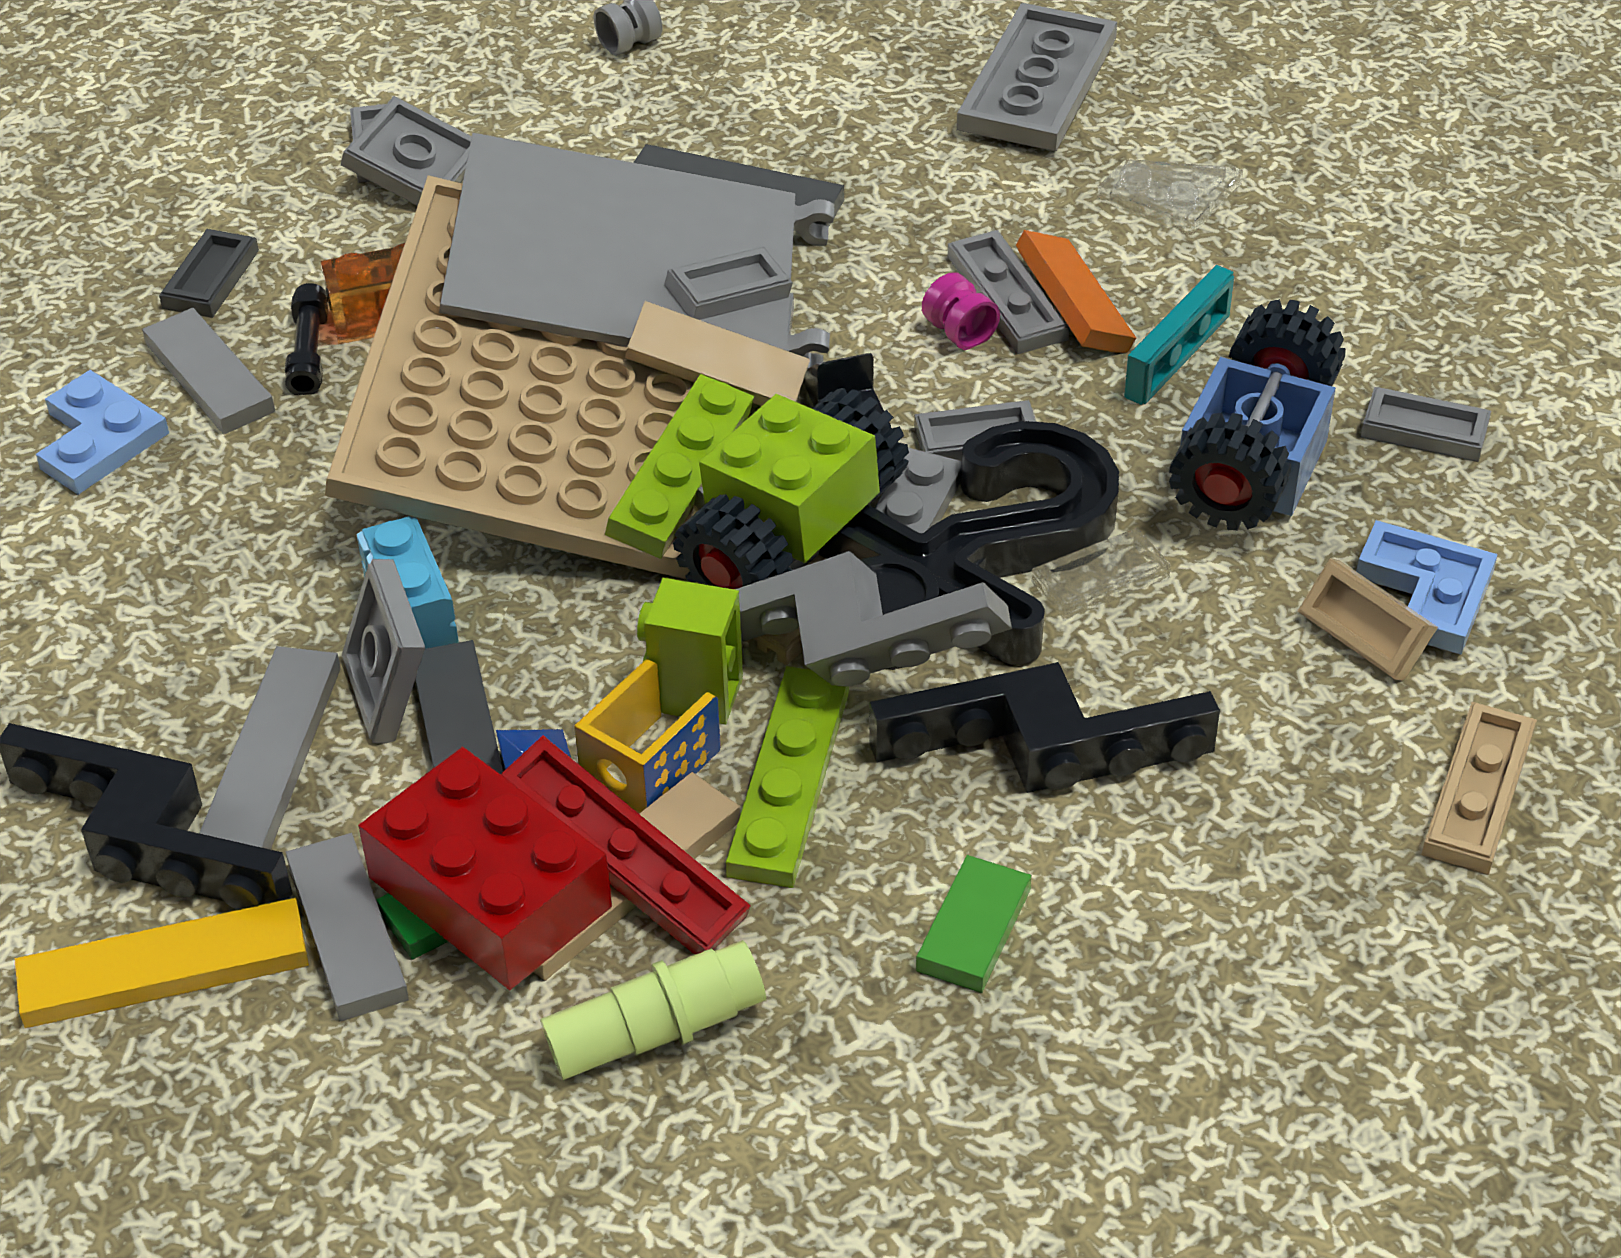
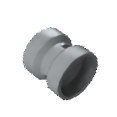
(627, 23)

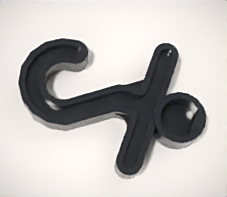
(995, 540)

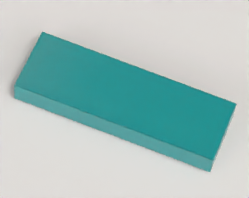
(1179, 335)

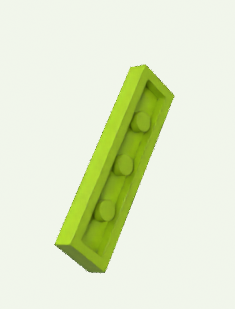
(670, 475)
(787, 780)

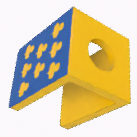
(626, 715)

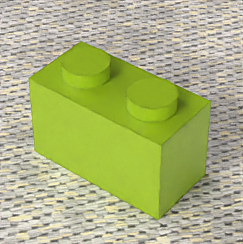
(695, 642)

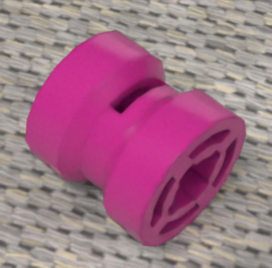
(963, 313)

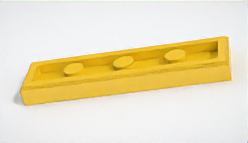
(160, 962)

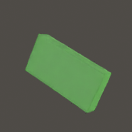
(973, 923)

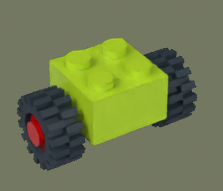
(787, 486)

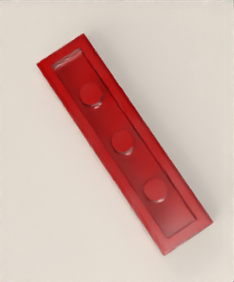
(640, 858)

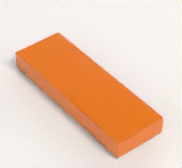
(1075, 292)

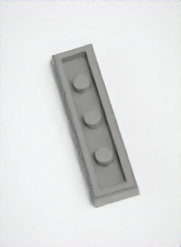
(272, 747)

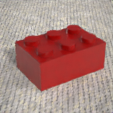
(486, 867)

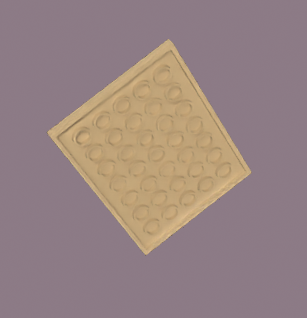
(495, 418)

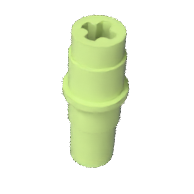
(654, 1009)

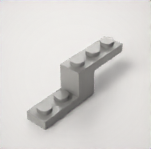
(844, 623)

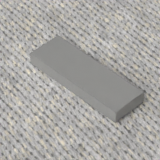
(994, 269)
(208, 370)
(346, 927)

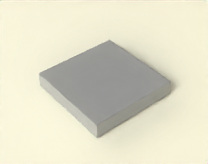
(405, 147)
(383, 650)

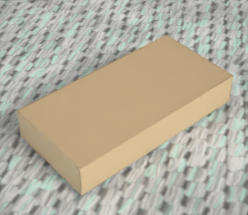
(1367, 619)

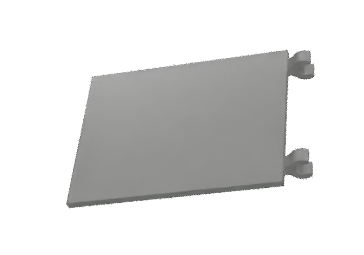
(589, 238)

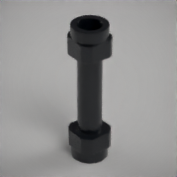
(304, 365)

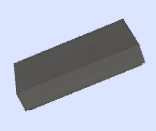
(209, 272)

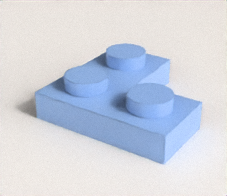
(105, 431)
(1441, 574)

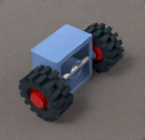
(1260, 419)

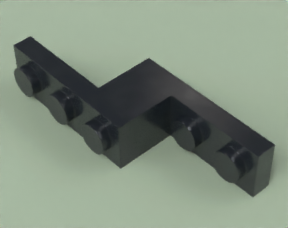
(1043, 727)
(143, 818)

